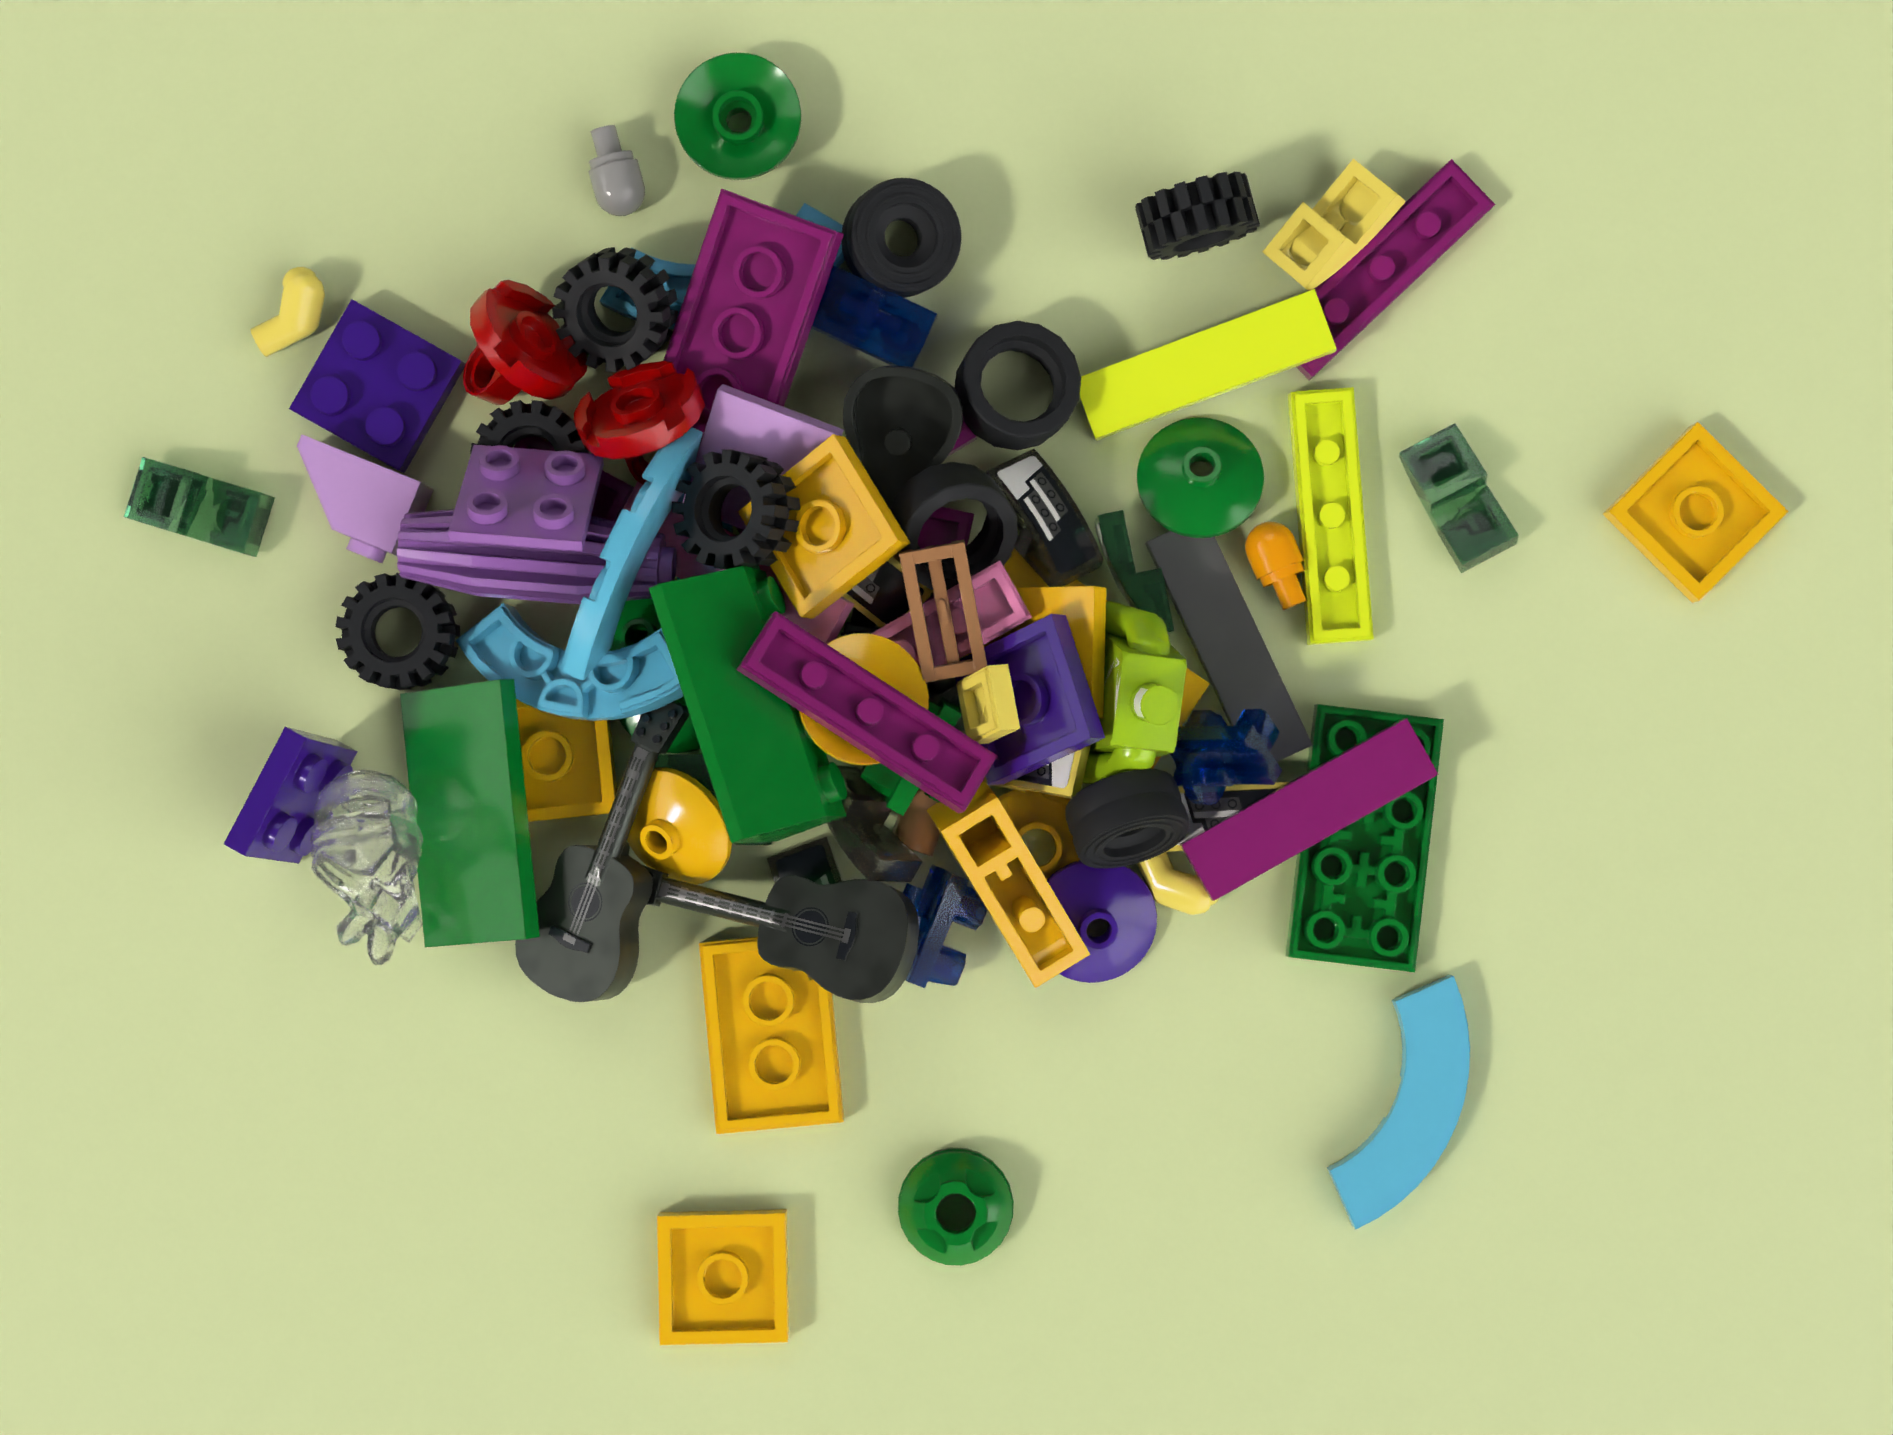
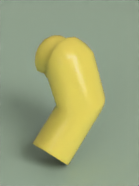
(298, 312)
(1173, 887)

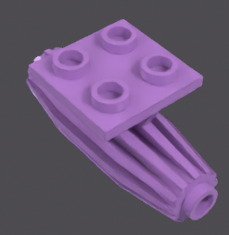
(522, 531)

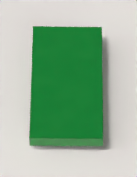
(470, 813)
(1365, 885)

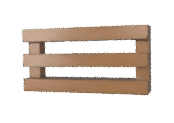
(933, 555)

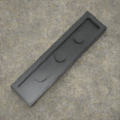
(1226, 635)

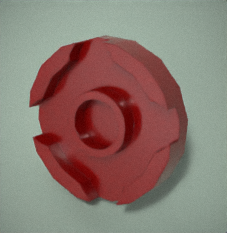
(521, 347)
(639, 413)

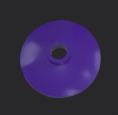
(1113, 896)

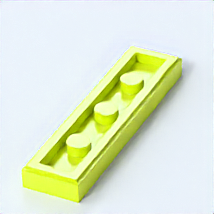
(1206, 364)
(1330, 516)

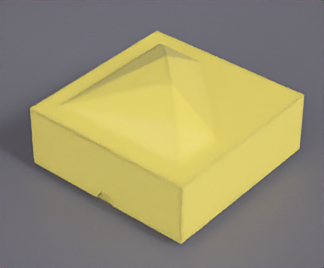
(988, 704)

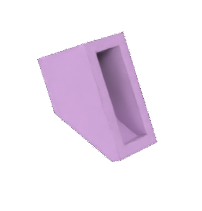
(362, 497)

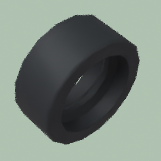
(1053, 356)
(949, 483)

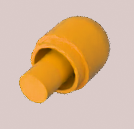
(1276, 561)

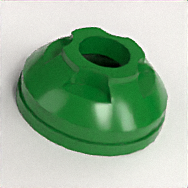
(959, 1173)

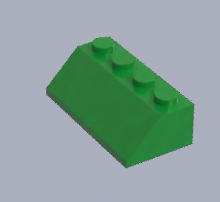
(753, 743)

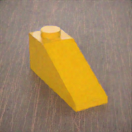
(1010, 885)

